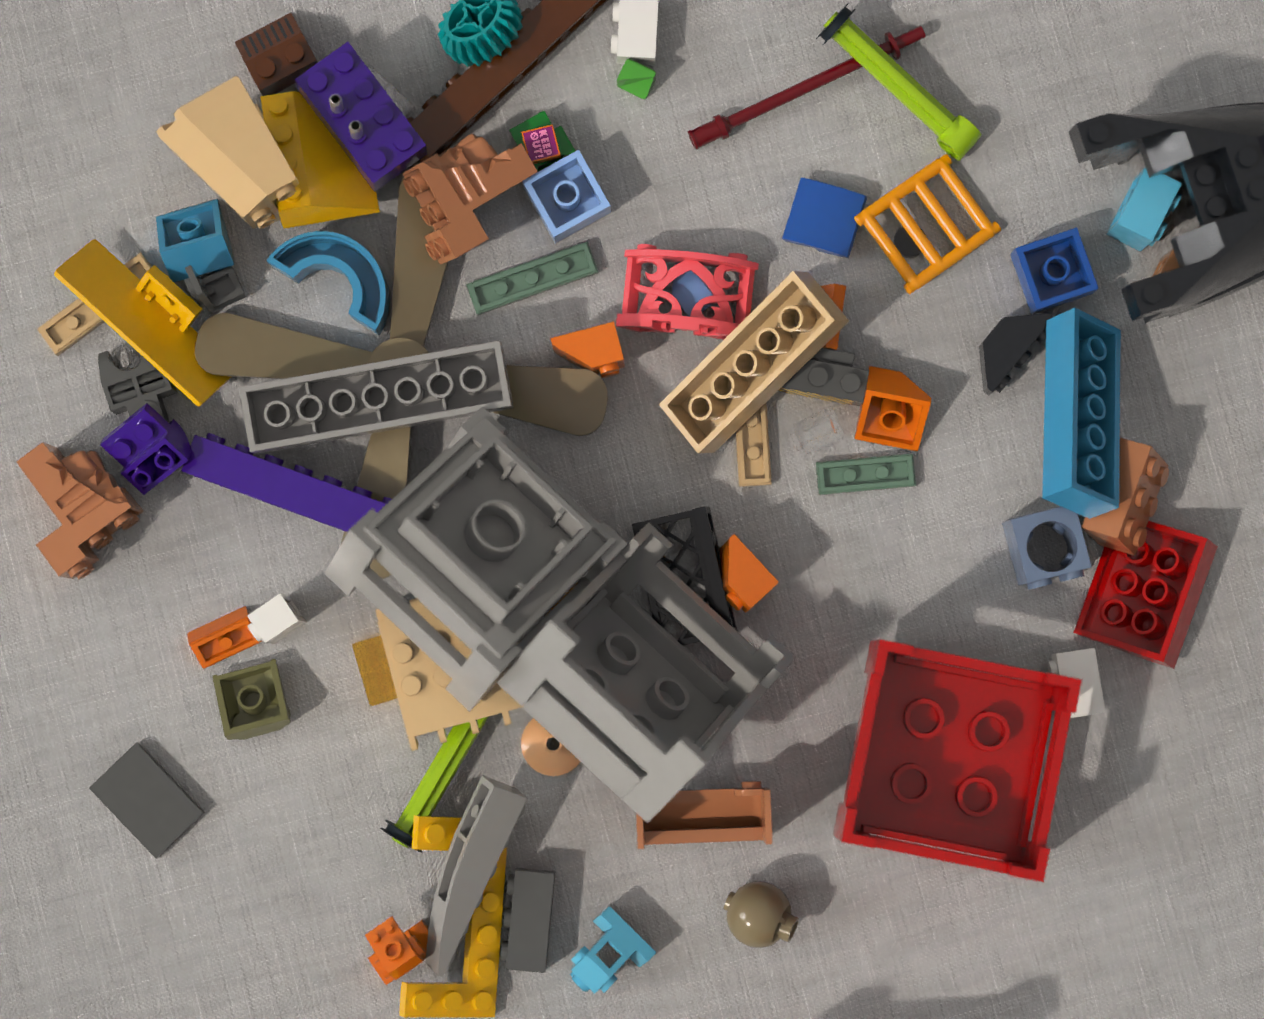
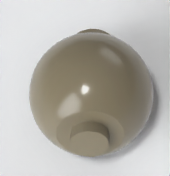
(760, 915)

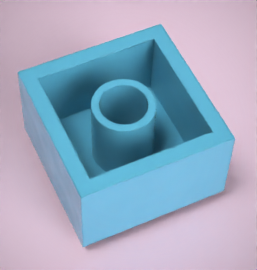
(1144, 209)

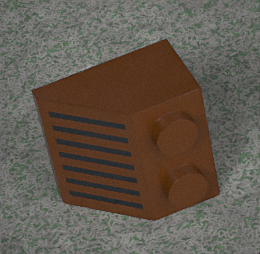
(276, 54)

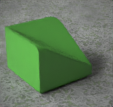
(636, 79)

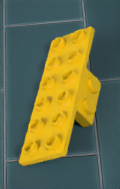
(146, 313)

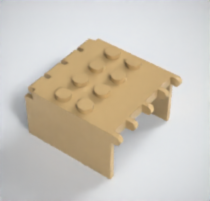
(422, 683)

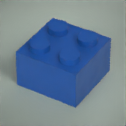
(1054, 271)

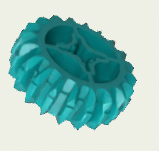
(479, 29)

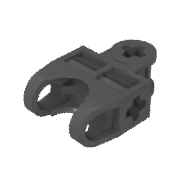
(134, 387)

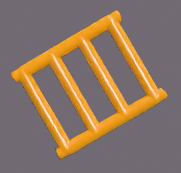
(917, 184)

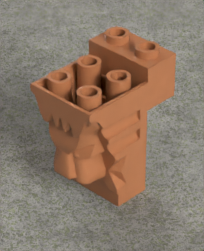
(457, 184)
(83, 501)

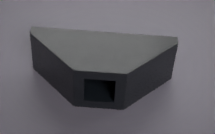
(1009, 346)

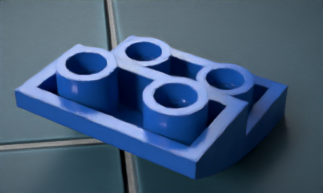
(824, 217)

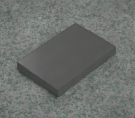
(146, 800)

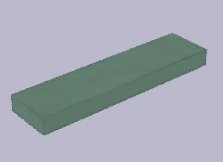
(532, 278)

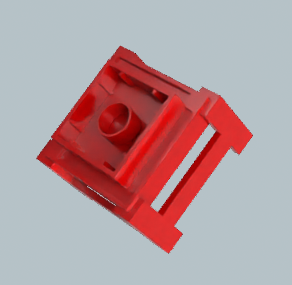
(956, 759)

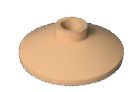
(540, 757)

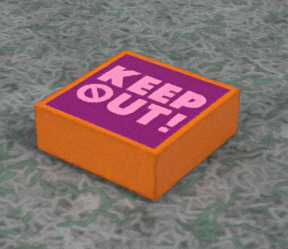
(541, 144)

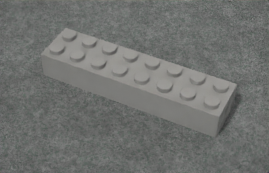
(375, 397)

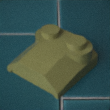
(251, 701)

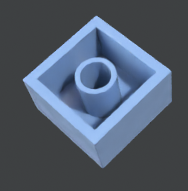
(566, 196)

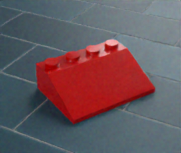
(1148, 598)

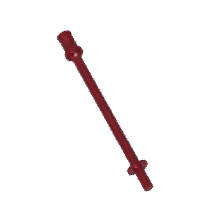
(722, 126)

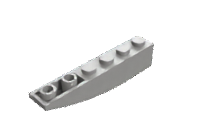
(470, 865)

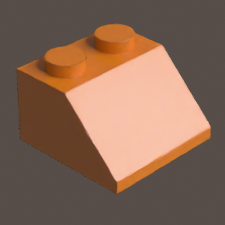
(592, 349)

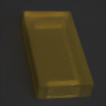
(374, 670)

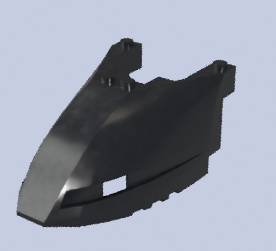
(1224, 174)

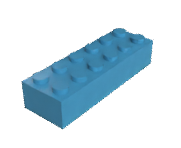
(1082, 414)

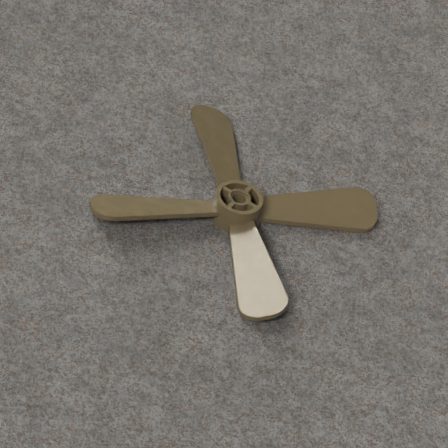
(544, 396)

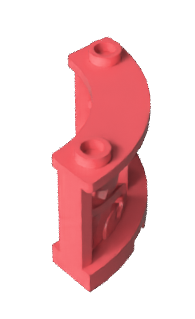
(652, 320)

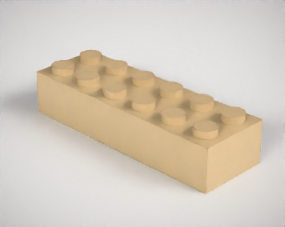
(753, 362)

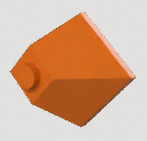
(892, 410)
(743, 575)

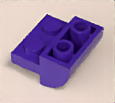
(147, 448)

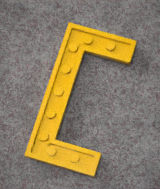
(478, 988)

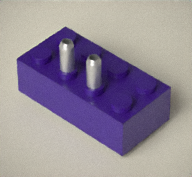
(361, 116)

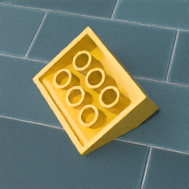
(327, 178)

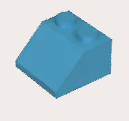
(194, 238)

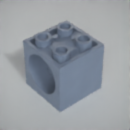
(1064, 522)

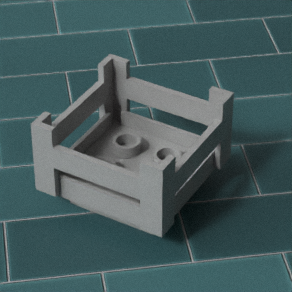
(480, 547)
(628, 690)

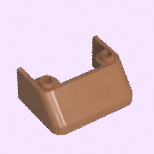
(711, 817)

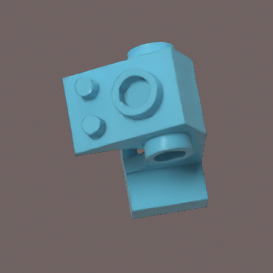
(590, 971)

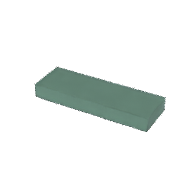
(865, 474)

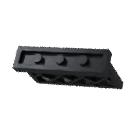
(709, 564)

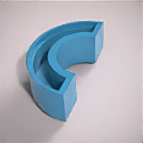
(346, 256)

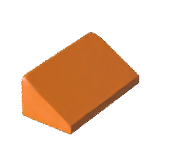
(222, 638)

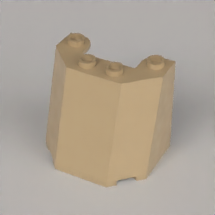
(232, 152)

